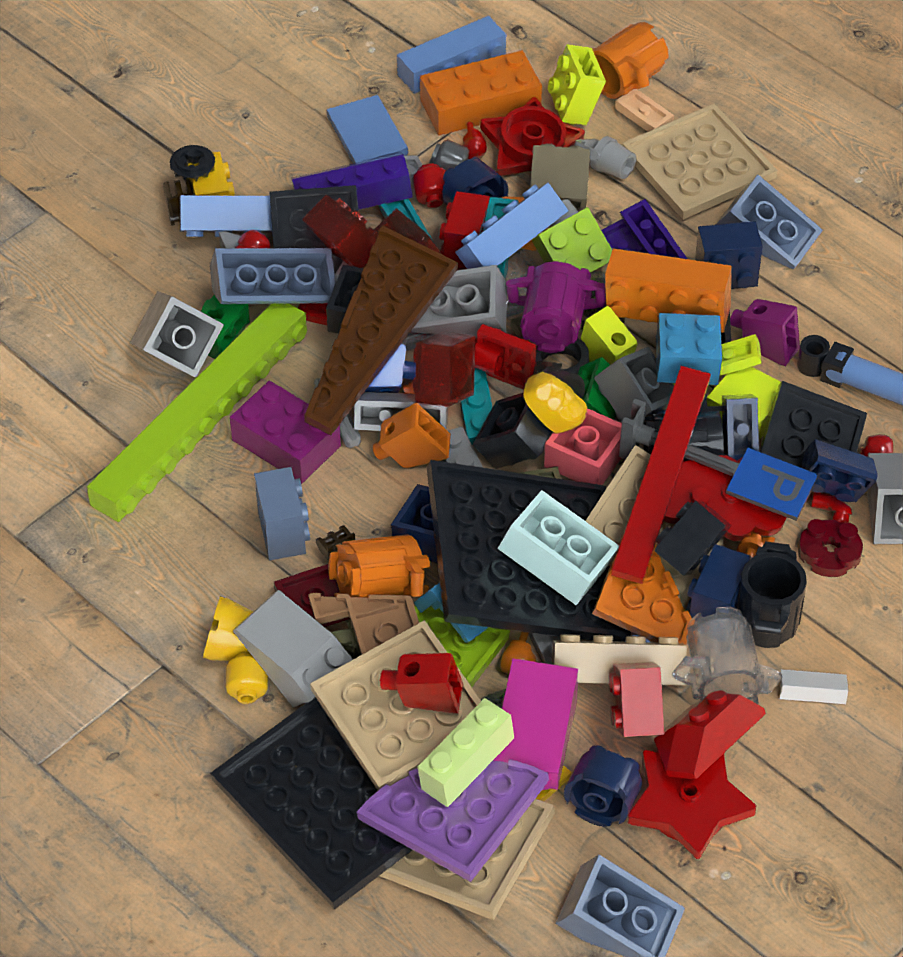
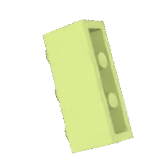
(466, 752)

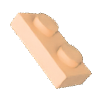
(643, 110)

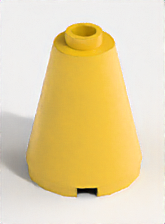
(222, 641)

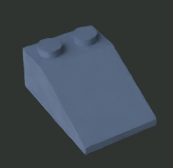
(782, 227)
(619, 911)

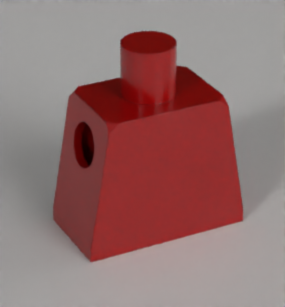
(426, 682)

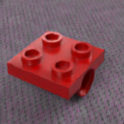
(504, 356)

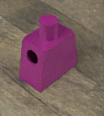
(774, 326)

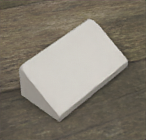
(813, 686)

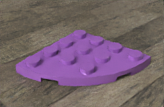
(468, 829)

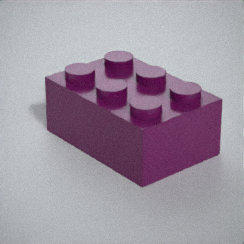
(276, 431)

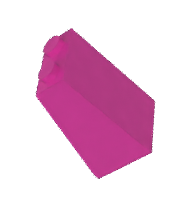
(542, 715)

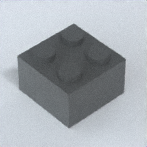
(632, 379)

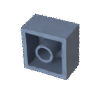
(282, 513)

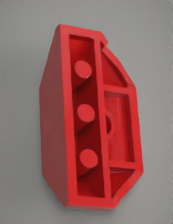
(705, 733)

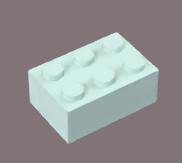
(558, 547)

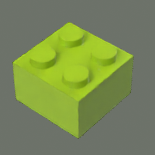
(575, 242)

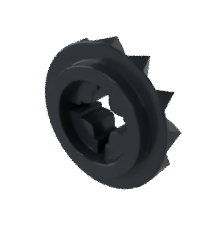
(192, 154)

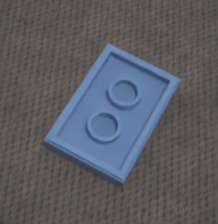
(366, 130)

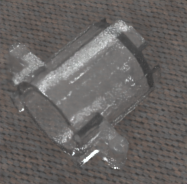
(724, 657)

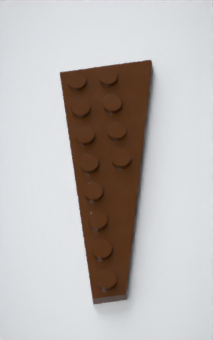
(388, 303)

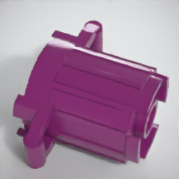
(554, 303)

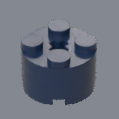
(475, 178)
(603, 786)

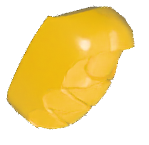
(554, 402)

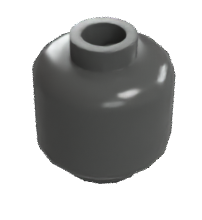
(449, 154)

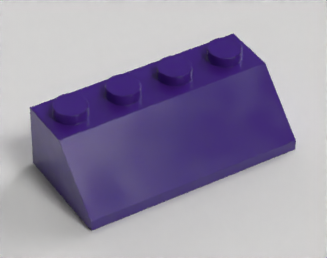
(376, 180)

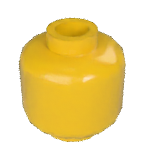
(245, 678)

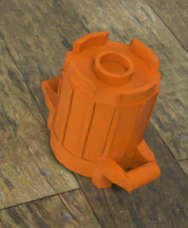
(630, 59)
(379, 567)

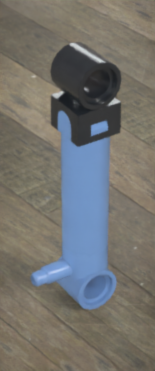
(841, 366)

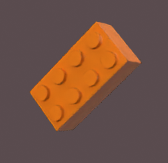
(478, 91)
(652, 284)

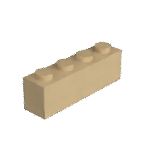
(597, 657)

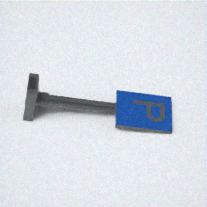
(755, 479)

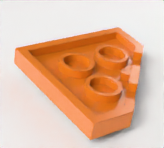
(644, 608)

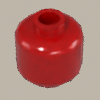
(429, 185)

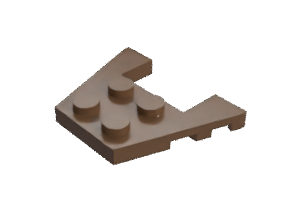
(372, 618)

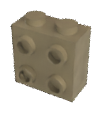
(564, 170)

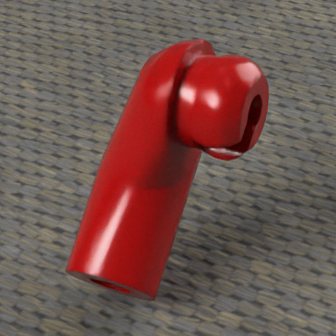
(831, 503)

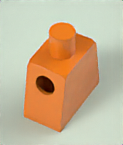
(412, 438)

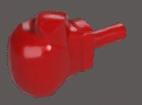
(474, 142)
(253, 239)
(877, 444)

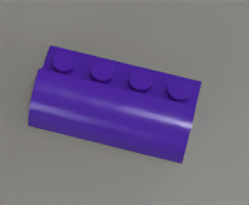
(642, 232)

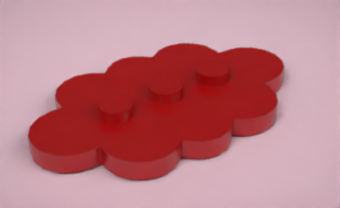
(709, 485)

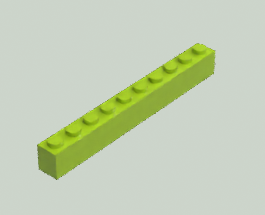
(196, 411)

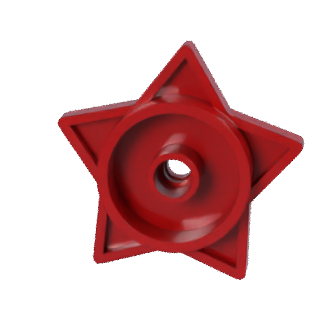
(521, 130)
(689, 807)

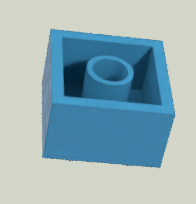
(690, 343)

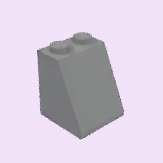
(176, 333)
(886, 499)

